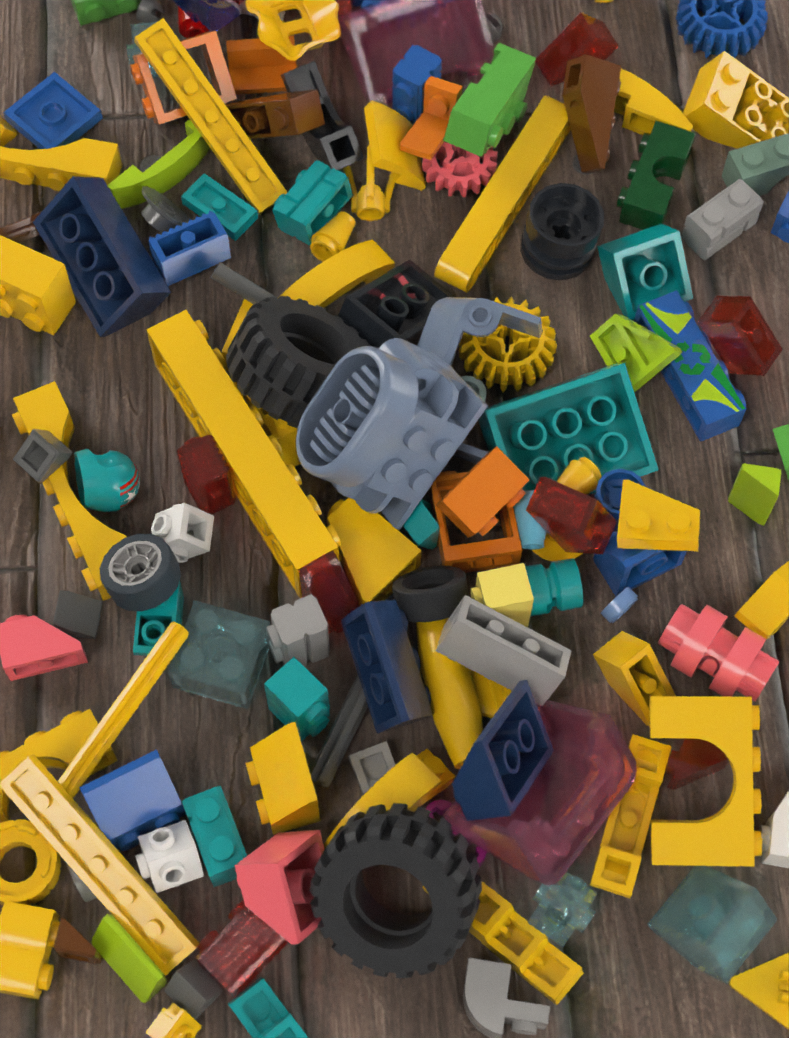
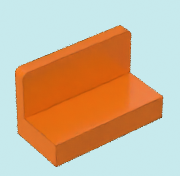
(256, 66)

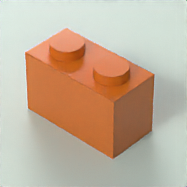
(483, 493)

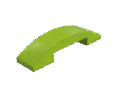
(163, 173)

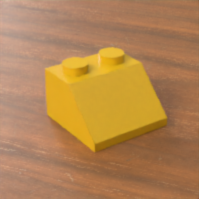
(284, 781)

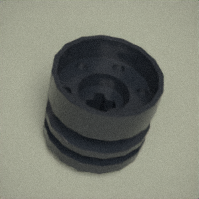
(561, 231)

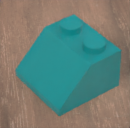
(645, 267)

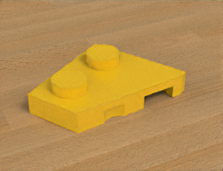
(655, 521)

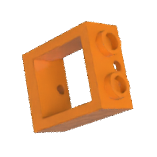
(216, 66)
(474, 555)

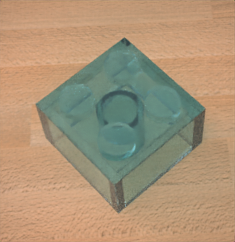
(220, 655)

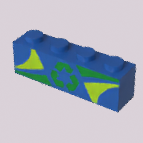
(696, 375)

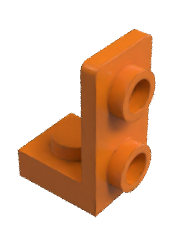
(429, 130)

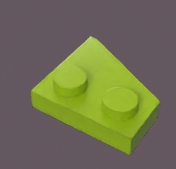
(630, 343)

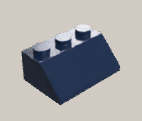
(387, 665)
(504, 759)

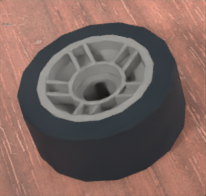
(140, 572)

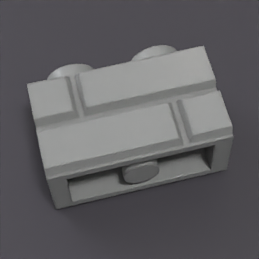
(722, 219)
(299, 632)

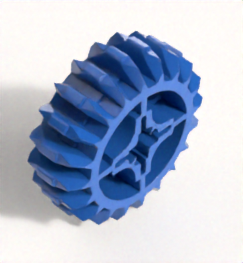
(720, 26)

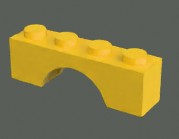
(53, 749)

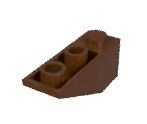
(590, 105)
(279, 114)

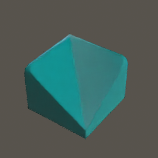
(423, 526)

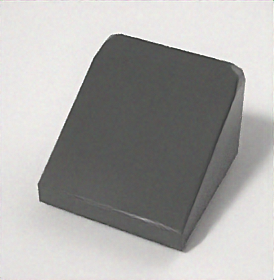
(42, 454)
(77, 615)

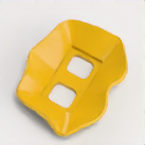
(317, 19)

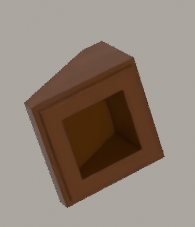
(73, 945)

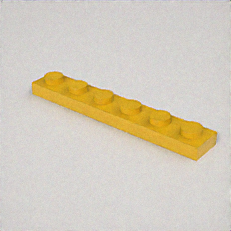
(210, 115)
(99, 864)

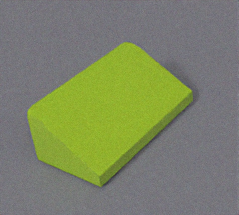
(756, 491)
(128, 959)

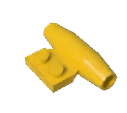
(456, 694)

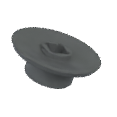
(161, 211)

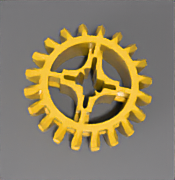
(535, 352)

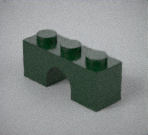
(663, 154)

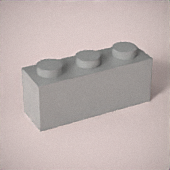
(503, 649)

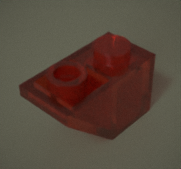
(571, 517)
(693, 761)

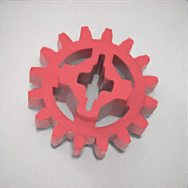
(459, 169)

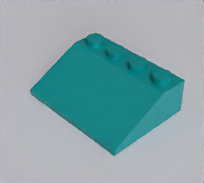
(571, 420)

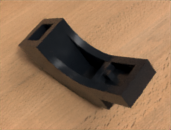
(334, 141)

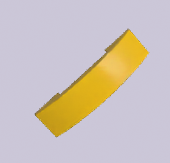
(341, 273)
(629, 821)

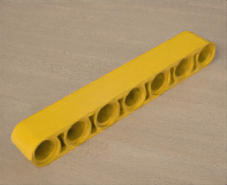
(504, 195)

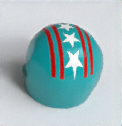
(105, 480)

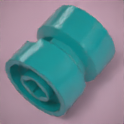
(555, 586)

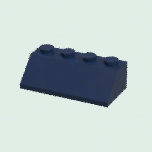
(101, 255)

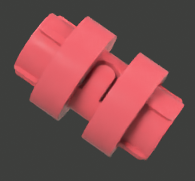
(705, 645)

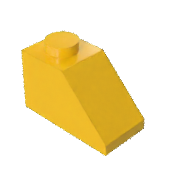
(633, 672)

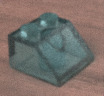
(713, 921)

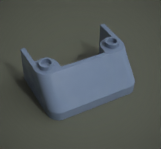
(477, 317)

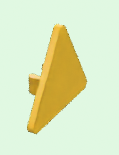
(767, 988)

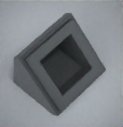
(193, 989)

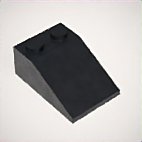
(396, 313)

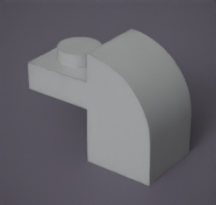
(488, 1005)

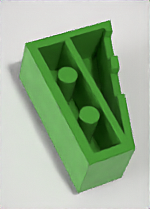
(493, 104)

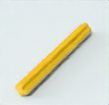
(123, 708)

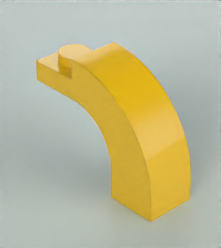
(408, 782)

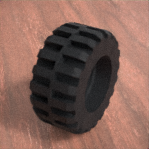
(287, 354)
(375, 934)

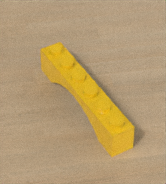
(59, 164)
(91, 539)

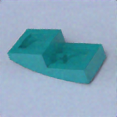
(264, 1013)

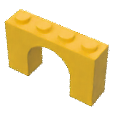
(728, 834)

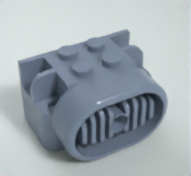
(386, 426)

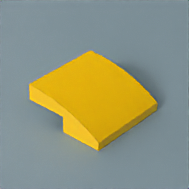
(385, 132)

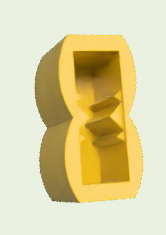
(25, 949)

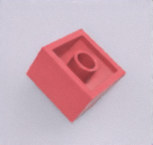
(278, 882)

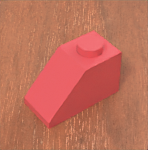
(36, 647)

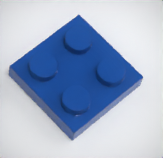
(53, 114)

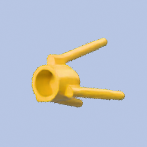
(370, 201)

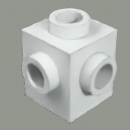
(184, 530)
(169, 857)

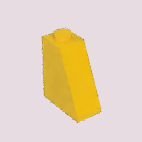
(371, 550)

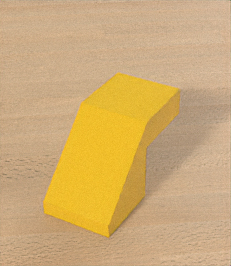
(768, 606)

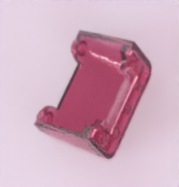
(385, 31)
(565, 802)

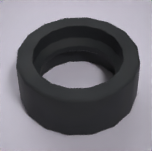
(430, 592)

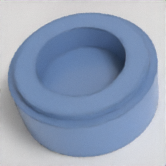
(619, 605)

